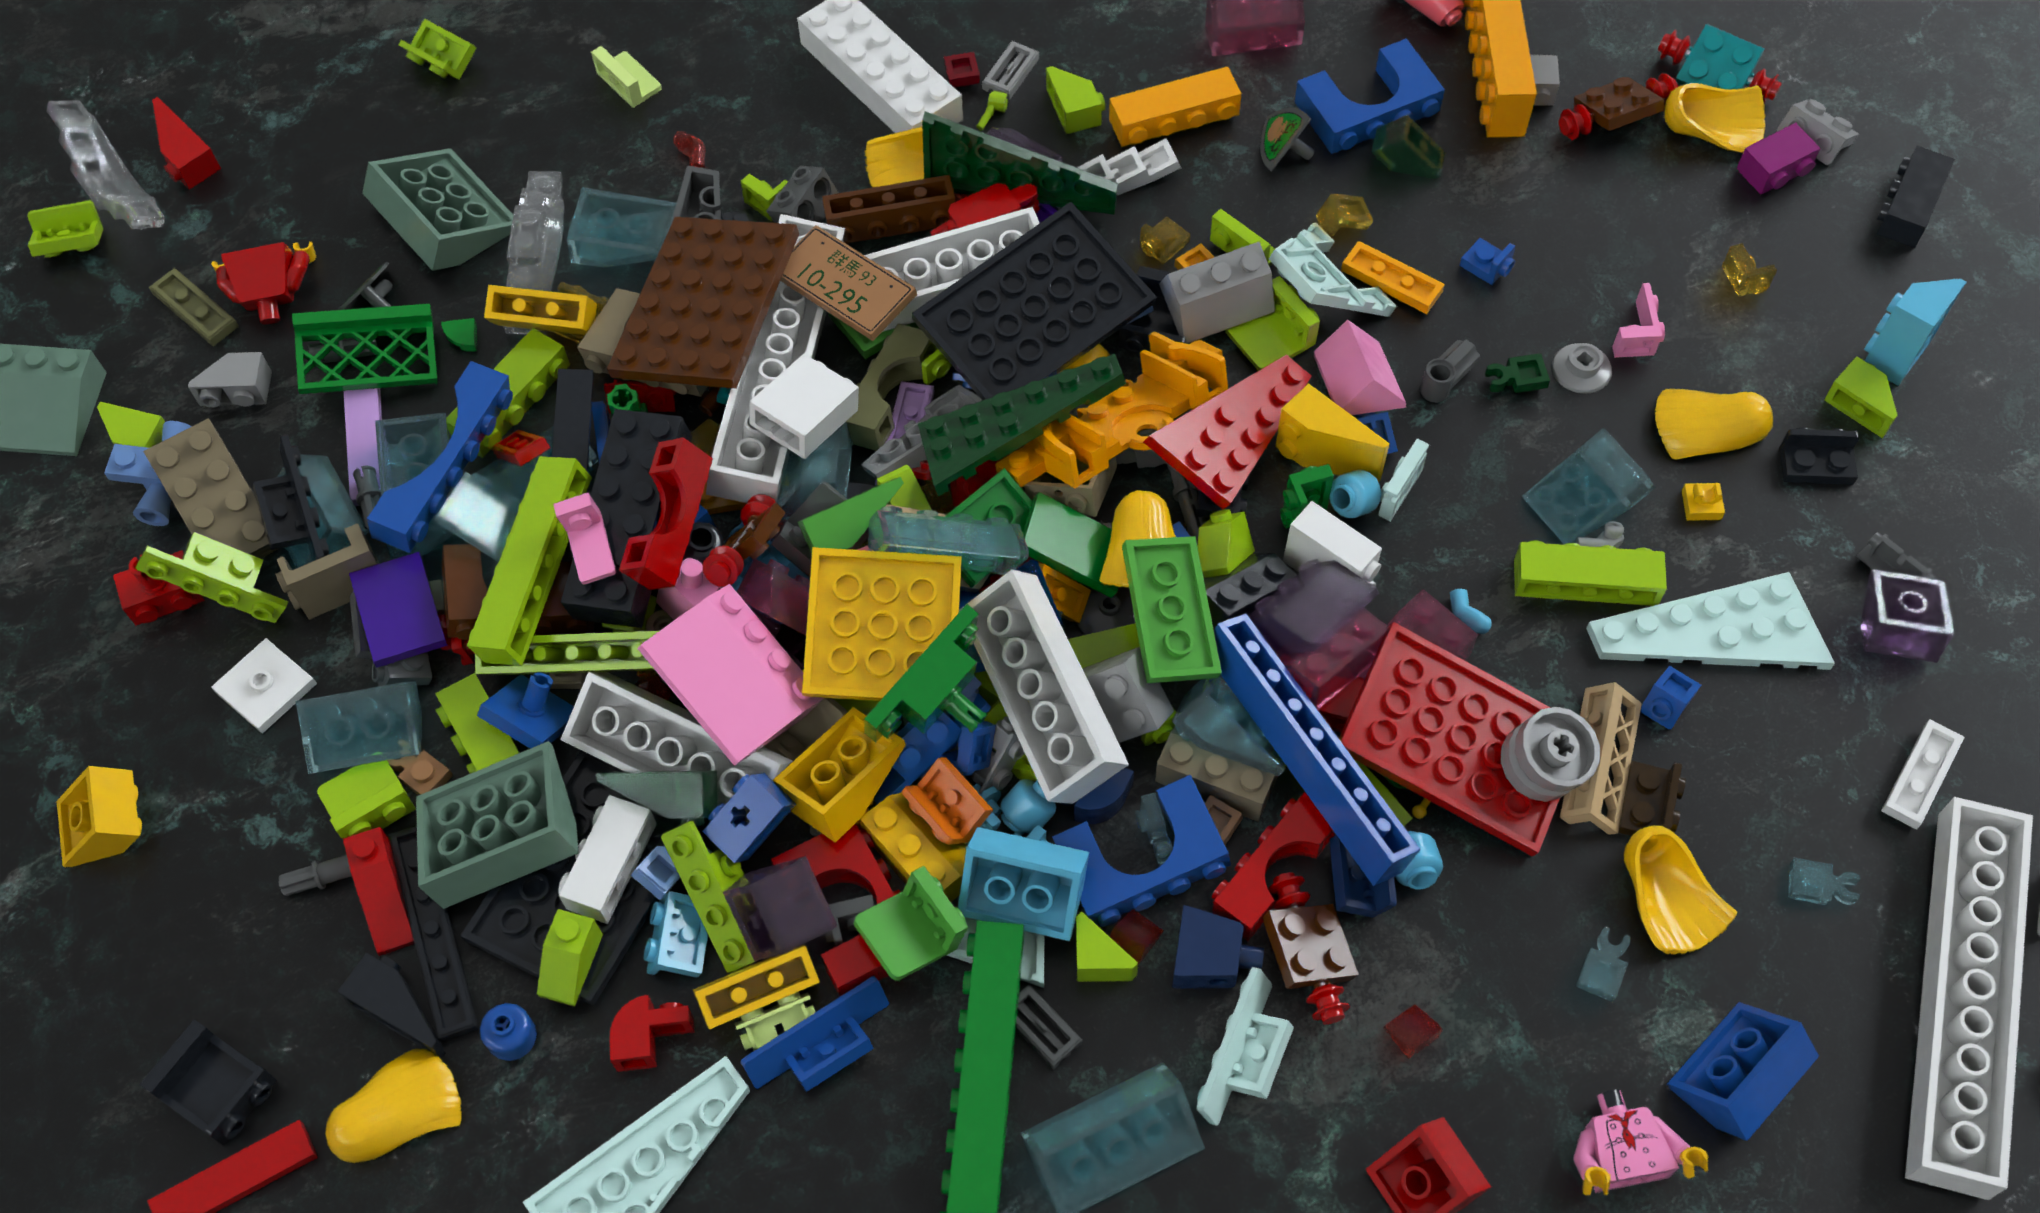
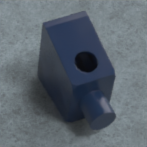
(1211, 951)

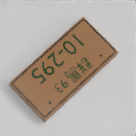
(846, 283)

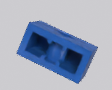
(767, 809)

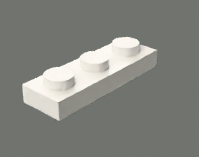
(1922, 774)

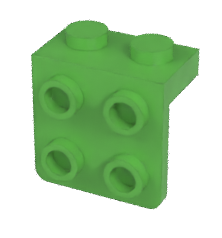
(912, 926)

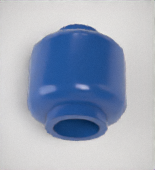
(508, 1032)

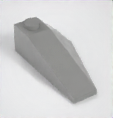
(909, 447)

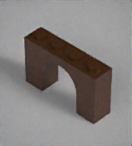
(466, 589)

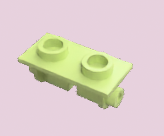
(761, 1023)

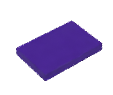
(397, 609)

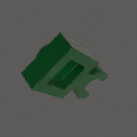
(1521, 372)

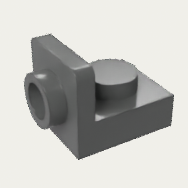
(845, 914)

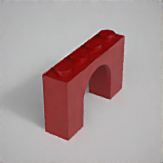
(847, 862)

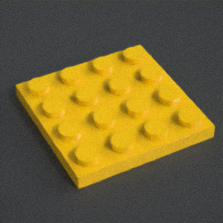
(873, 618)

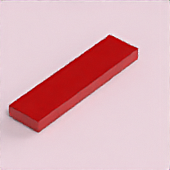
(239, 1173)

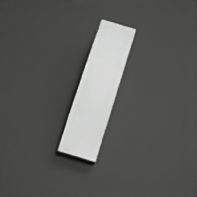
(1134, 168)

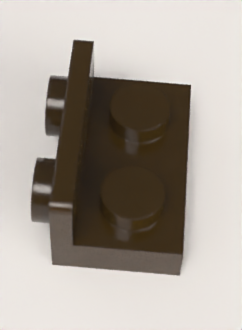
(1651, 797)

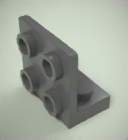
(790, 538)

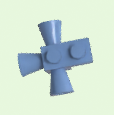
(132, 466)

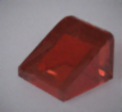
(1136, 935)
(1413, 1030)

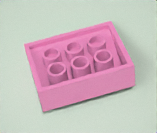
(730, 673)

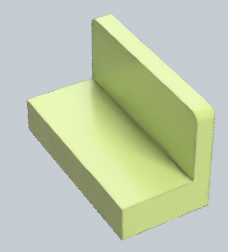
(625, 76)

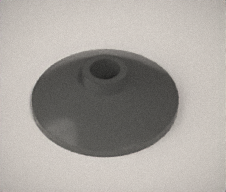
(1098, 618)

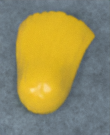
(1717, 115)
(895, 158)
(1710, 422)
(1136, 517)
(1672, 892)
(394, 1107)

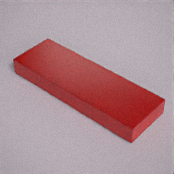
(520, 447)

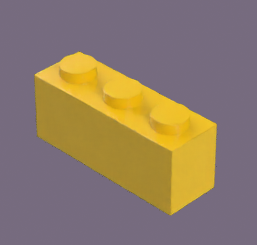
(539, 310)
(755, 986)

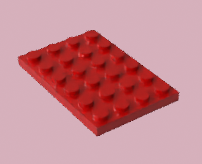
(1441, 734)

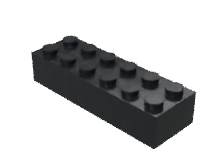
(628, 509)

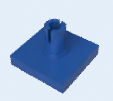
(527, 710)

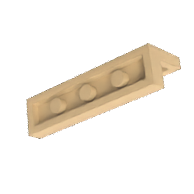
(1603, 712)

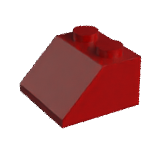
(1428, 1172)

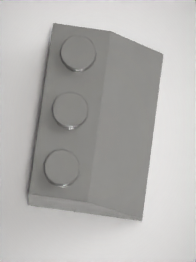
(1219, 292)

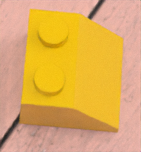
(98, 815)

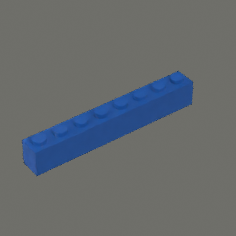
(1313, 752)

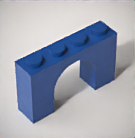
(1346, 123)
(1195, 855)

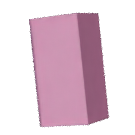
(1357, 372)

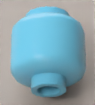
(1355, 494)
(1026, 807)
(1425, 866)

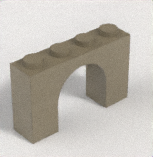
(604, 334)

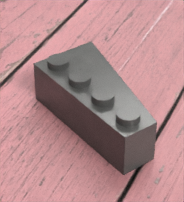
(699, 194)

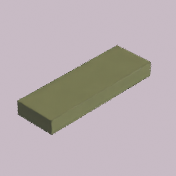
(193, 307)

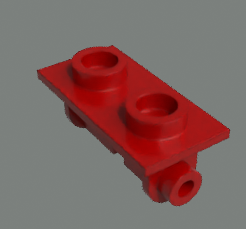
(656, 398)

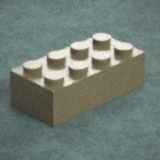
(210, 488)

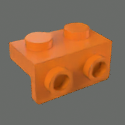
(947, 803)

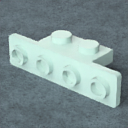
(1248, 1050)

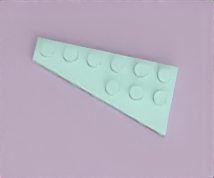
(1726, 626)
(652, 1155)

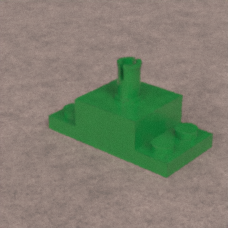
(933, 684)

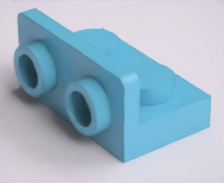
(677, 937)

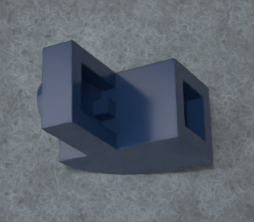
(1105, 799)

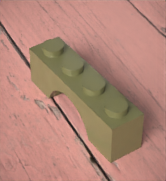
(896, 362)

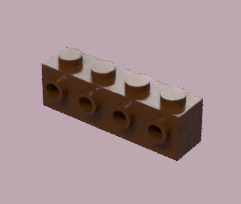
(890, 208)

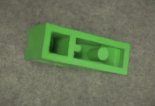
(847, 521)

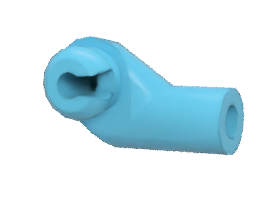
(1470, 616)

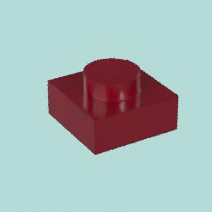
(962, 69)

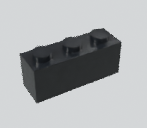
(1914, 196)

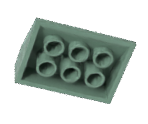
(437, 206)
(47, 398)
(494, 826)

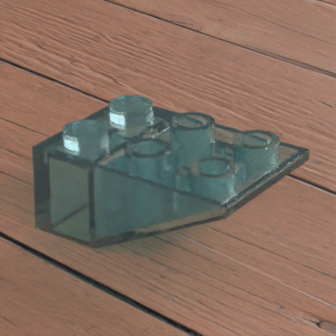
(1589, 488)

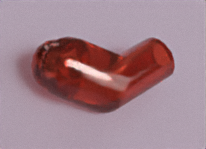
(691, 147)

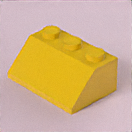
(909, 844)

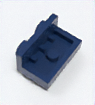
(1352, 887)

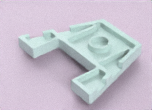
(1320, 280)

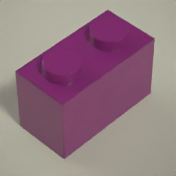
(1778, 158)

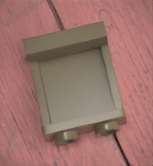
(326, 581)

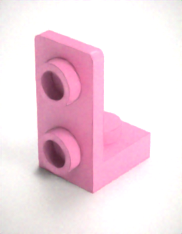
(1642, 339)
(586, 537)

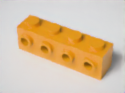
(1175, 106)

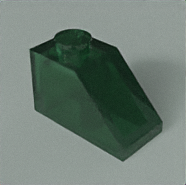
(1408, 149)

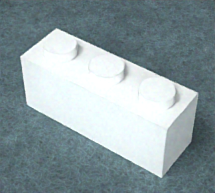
(607, 859)

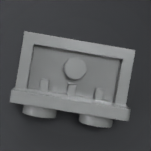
(1826, 131)

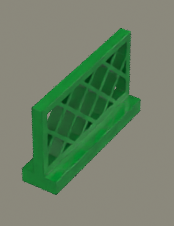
(336, 325)

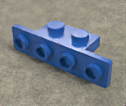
(923, 750)
(821, 1041)

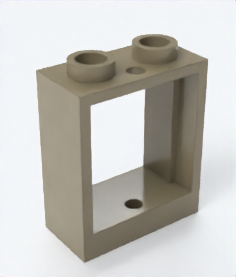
(1084, 498)

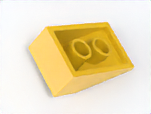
(1322, 433)
(839, 775)

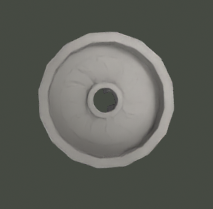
(1550, 754)

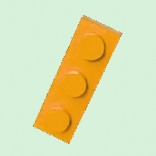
(1392, 277)

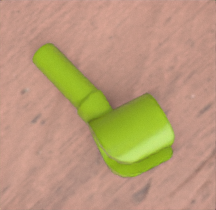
(996, 101)

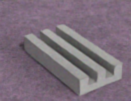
(990, 80)

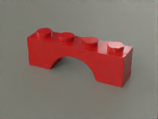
(680, 477)
(1298, 833)

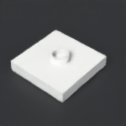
(264, 685)

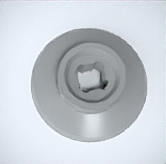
(1574, 375)

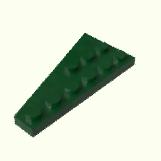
(982, 160)
(1011, 419)

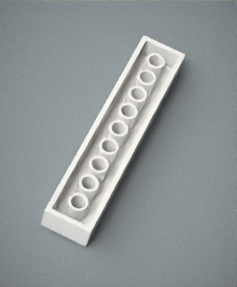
(744, 457)
(1970, 1000)

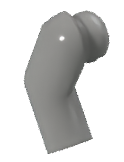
(1611, 536)

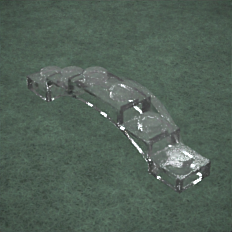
(100, 167)
(536, 235)

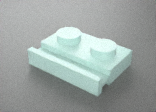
(1403, 479)

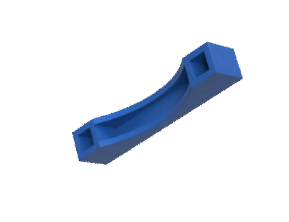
(406, 510)

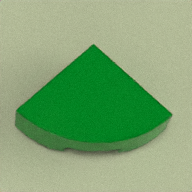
(461, 333)

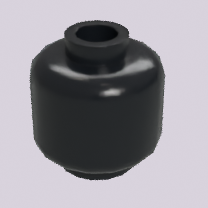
(702, 541)

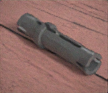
(1187, 496)

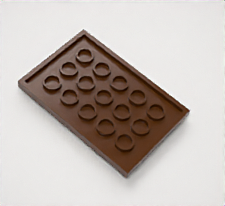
(704, 302)

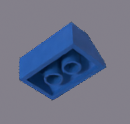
(1744, 1069)

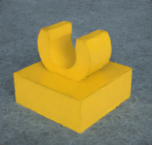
(1703, 501)

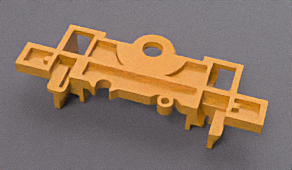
(1171, 383)

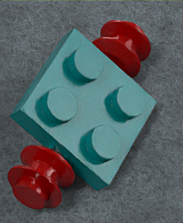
(1719, 61)

